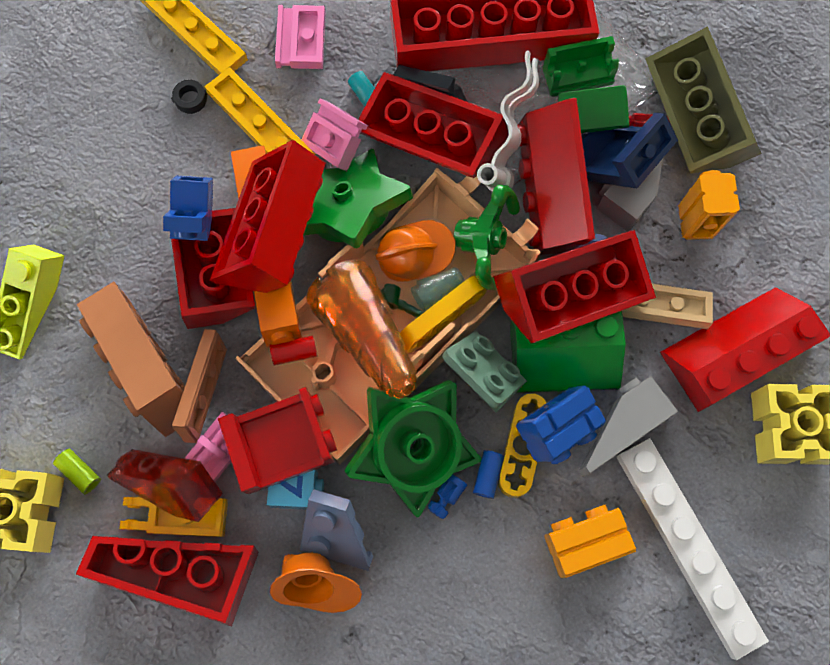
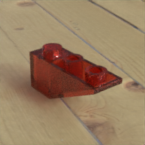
(168, 482)

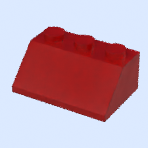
(200, 299)

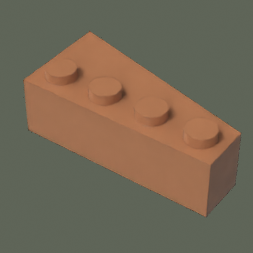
(134, 356)

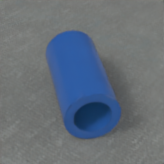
(488, 474)

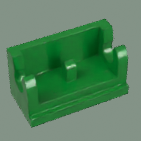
(580, 66)

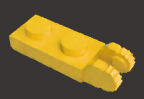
(162, 522)

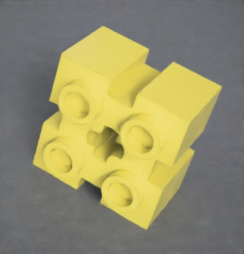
(781, 410)
(31, 497)

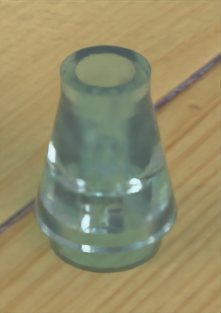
(435, 287)

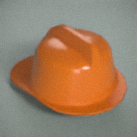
(416, 250)
(312, 584)

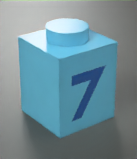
(294, 492)

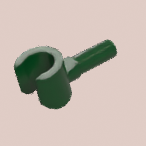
(392, 294)

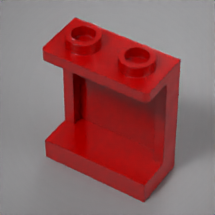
(277, 441)

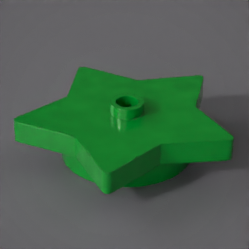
(355, 201)
(393, 428)

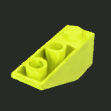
(25, 294)

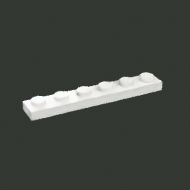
(692, 550)

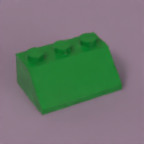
(574, 358)

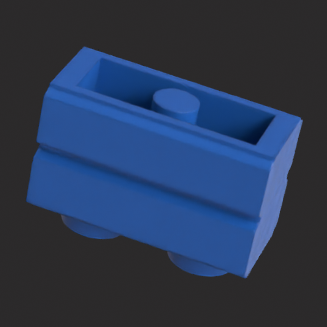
(561, 425)

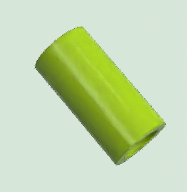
(76, 471)

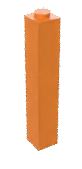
(276, 308)

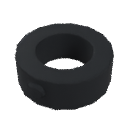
(184, 87)

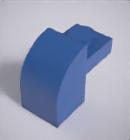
(189, 208)

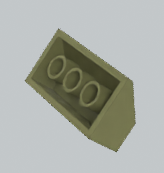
(702, 104)

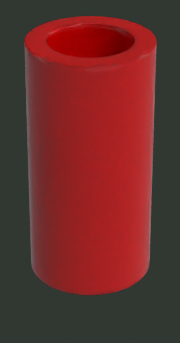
(293, 351)

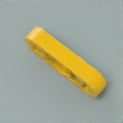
(442, 313)
(508, 469)

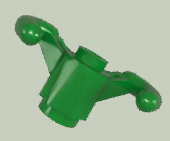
(486, 234)

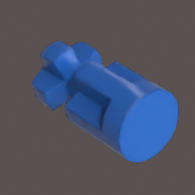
(448, 493)

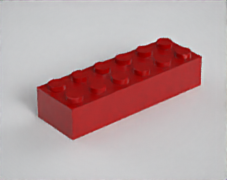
(485, 32)

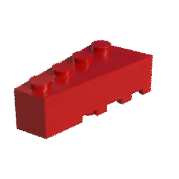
(178, 574)

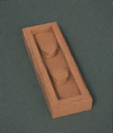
(200, 387)

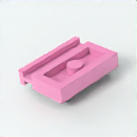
(300, 37)
(333, 134)

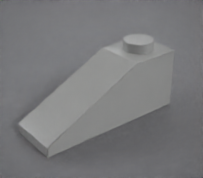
(629, 419)

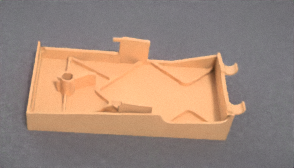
(335, 372)

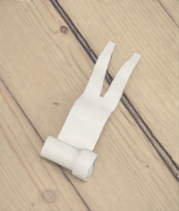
(496, 172)

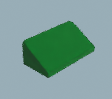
(600, 108)

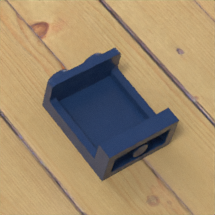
(627, 154)

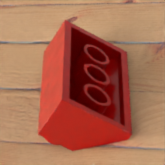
(433, 125)
(555, 178)
(270, 220)
(576, 286)
(743, 346)

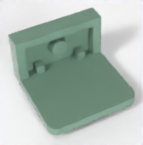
(484, 370)

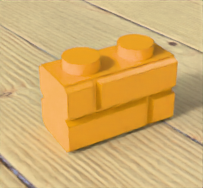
(708, 205)
(589, 542)

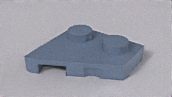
(333, 531)

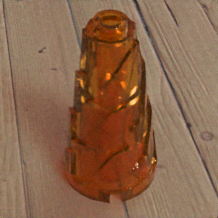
(363, 325)

